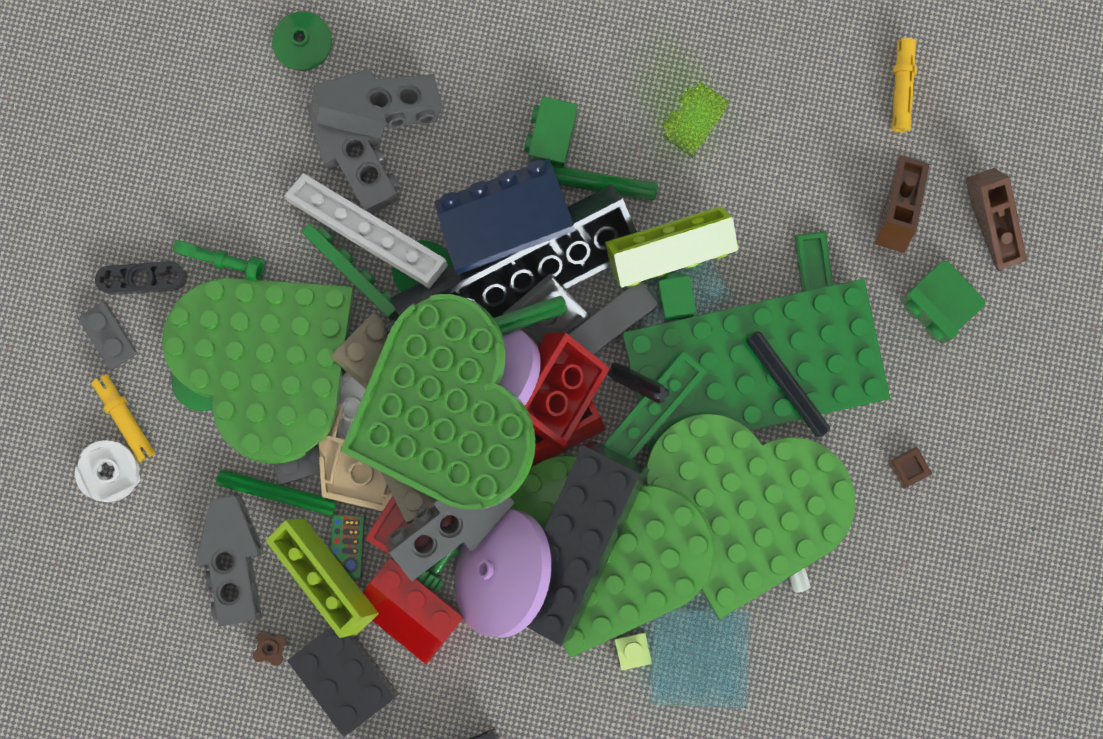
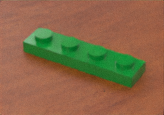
(342, 260)
(650, 415)

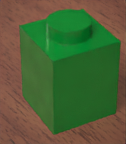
(676, 297)

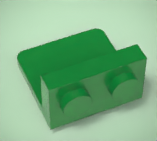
(943, 302)

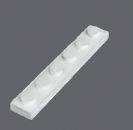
(366, 230)

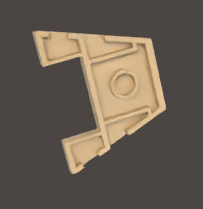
(348, 478)

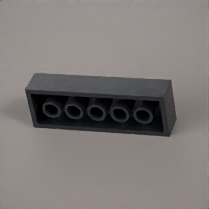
(584, 534)

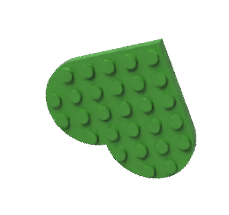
(262, 360)
(440, 410)
(766, 503)
(654, 566)

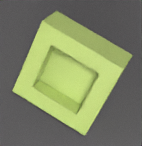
(633, 651)

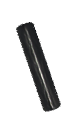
(638, 382)

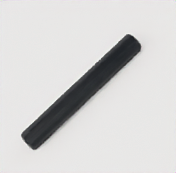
(788, 384)

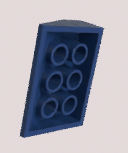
(503, 215)

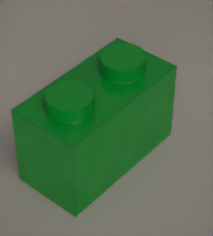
(552, 131)

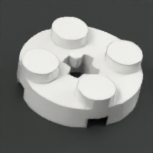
(91, 464)

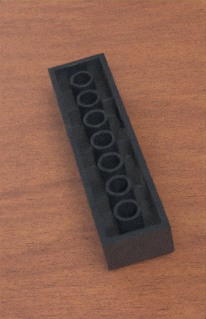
(567, 258)

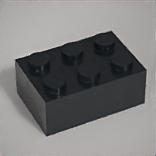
(343, 679)

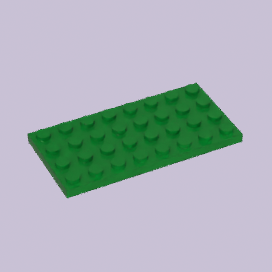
(818, 334)

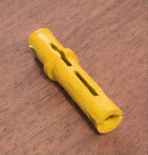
(904, 78)
(123, 418)

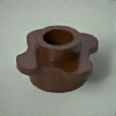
(278, 644)

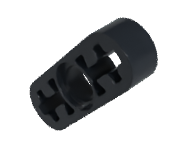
(118, 288)

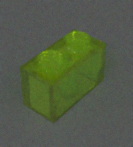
(695, 119)

